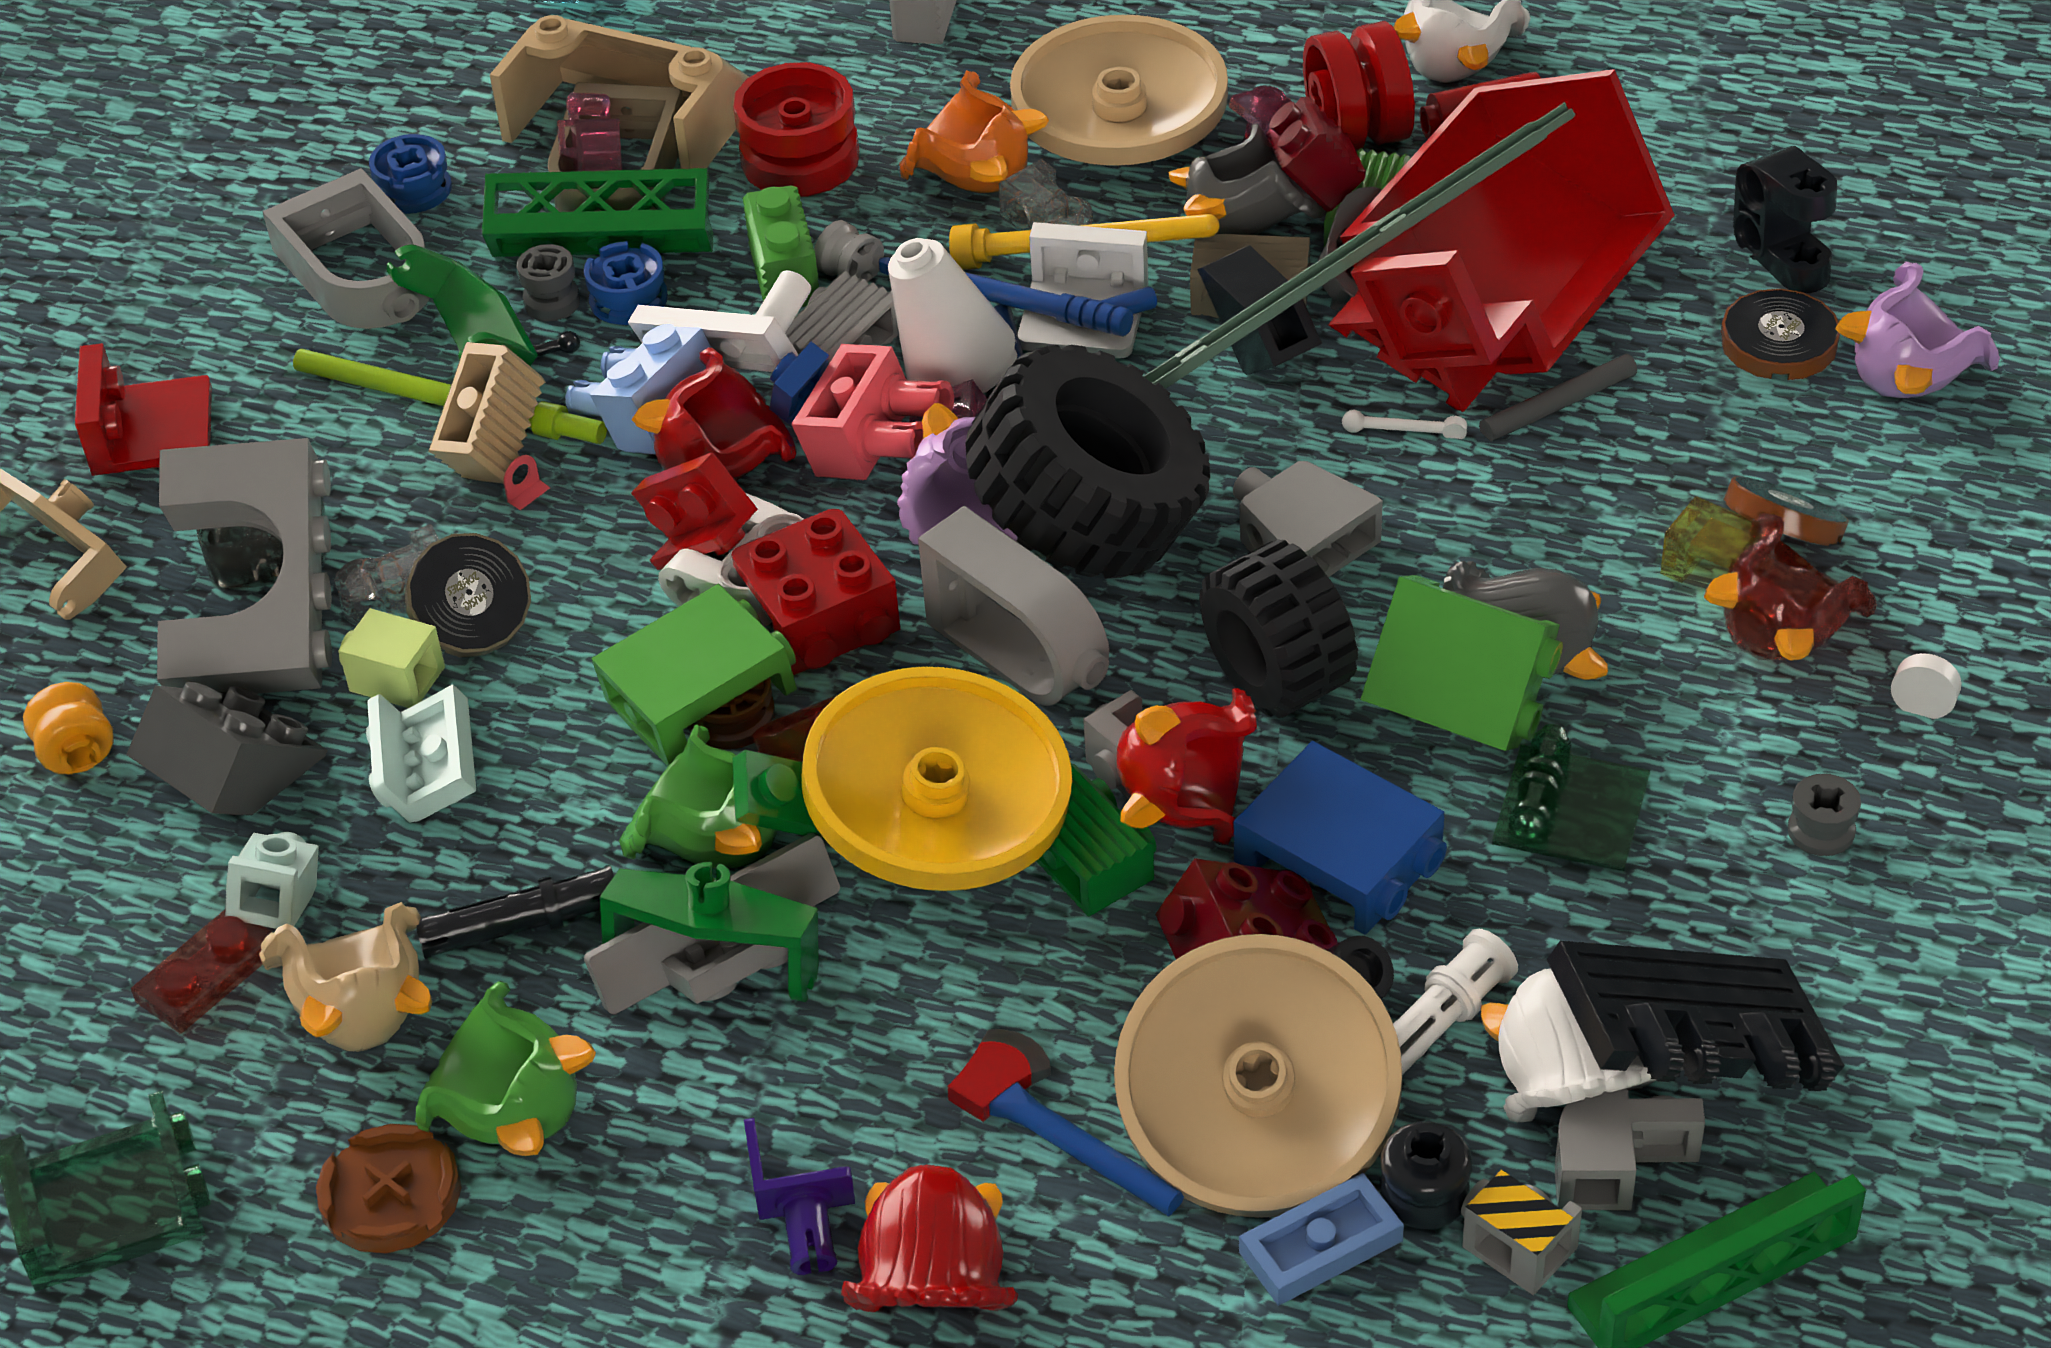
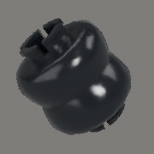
(1425, 1174)

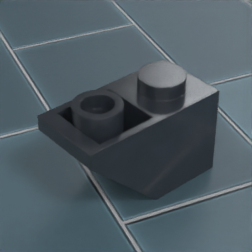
(1238, 283)

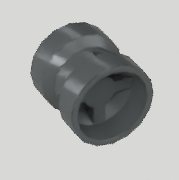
(548, 282)

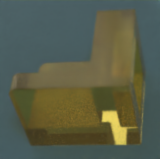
(1703, 533)

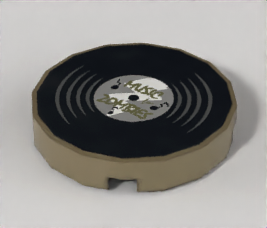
(469, 592)

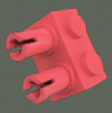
(859, 412)

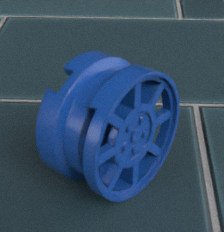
(411, 172)
(623, 280)

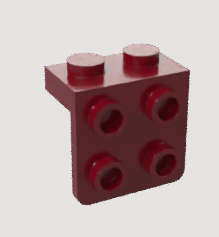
(1235, 900)

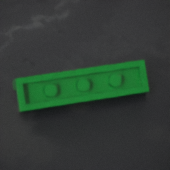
(589, 230)
(1719, 1262)

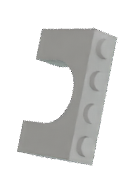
(281, 636)

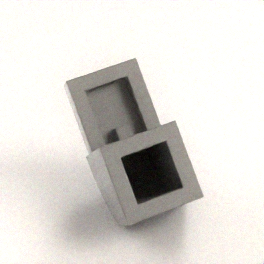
(1610, 1133)

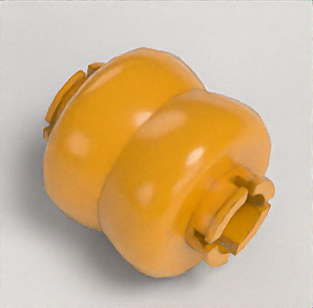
(68, 728)

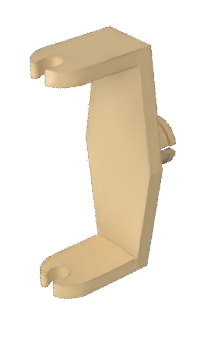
(60, 514)

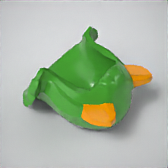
(694, 811)
(505, 1077)

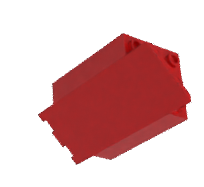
(1521, 255)

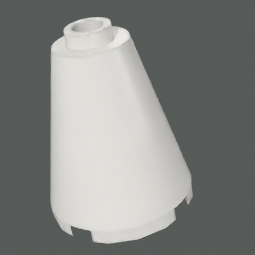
(945, 320)

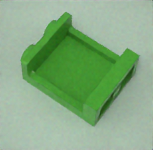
(1462, 664)
(691, 667)

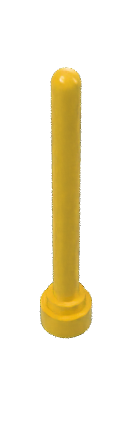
(973, 245)

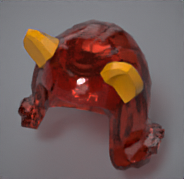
(1779, 601)

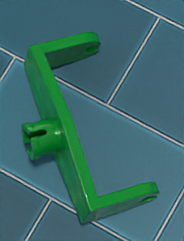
(466, 302)
(715, 911)

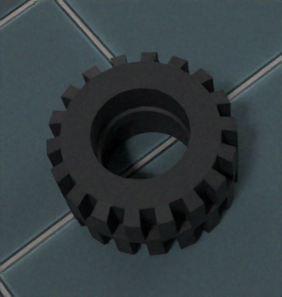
(1278, 628)

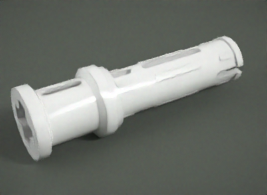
(1454, 993)

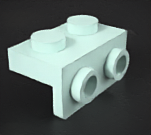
(421, 754)

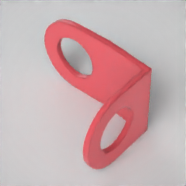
(529, 489)

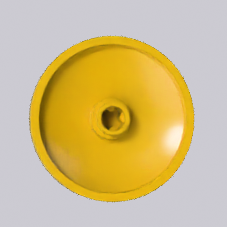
(936, 778)

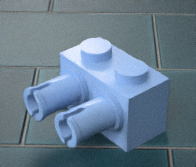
(636, 378)

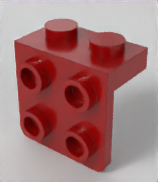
(820, 587)

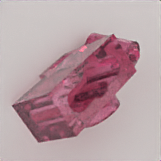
(593, 140)

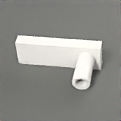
(742, 339)

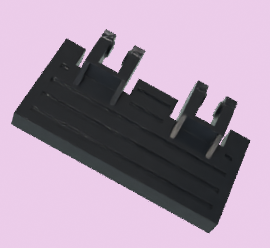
(1695, 1014)

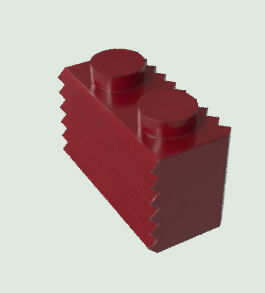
(1315, 152)

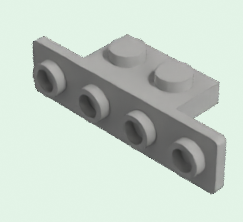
(703, 969)

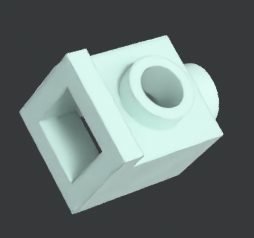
(273, 862)

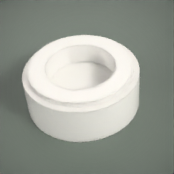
(1926, 685)

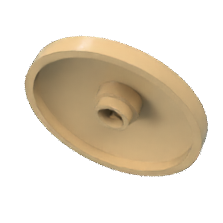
(1121, 89)
(1258, 1074)

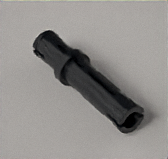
(513, 912)

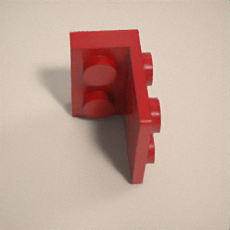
(130, 424)

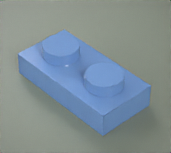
(1320, 1238)

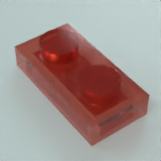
(201, 971)

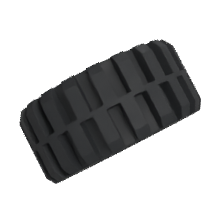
(1087, 461)

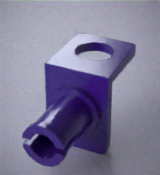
(803, 1203)

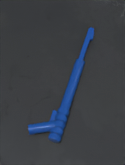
(1107, 316)

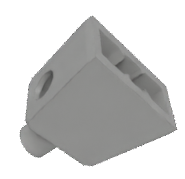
(1312, 510)

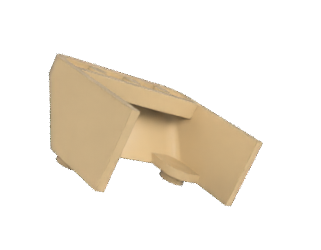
(587, 53)

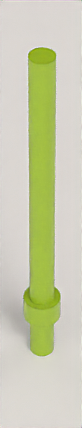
(549, 419)

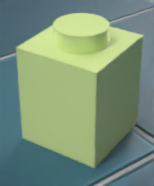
(391, 658)

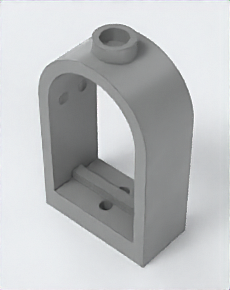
(349, 205)
(1058, 633)

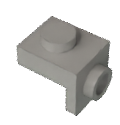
(1102, 735)

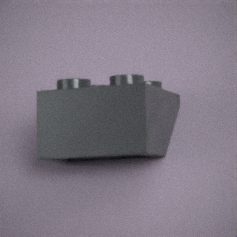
(222, 747)

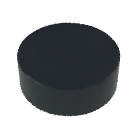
(1369, 960)

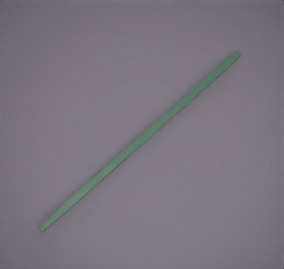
(1358, 247)

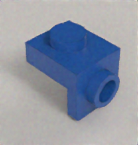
(795, 380)

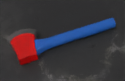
(996, 1086)

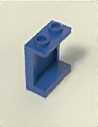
(1343, 833)

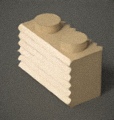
(486, 412)

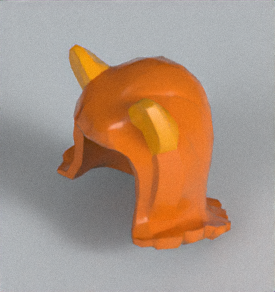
(974, 140)

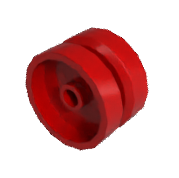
(1362, 83)
(797, 128)

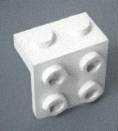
(1089, 265)

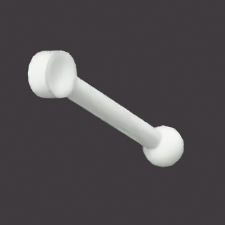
(1452, 427)

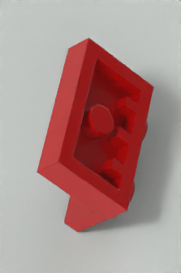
(695, 508)

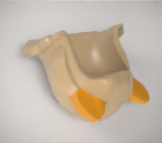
(355, 985)

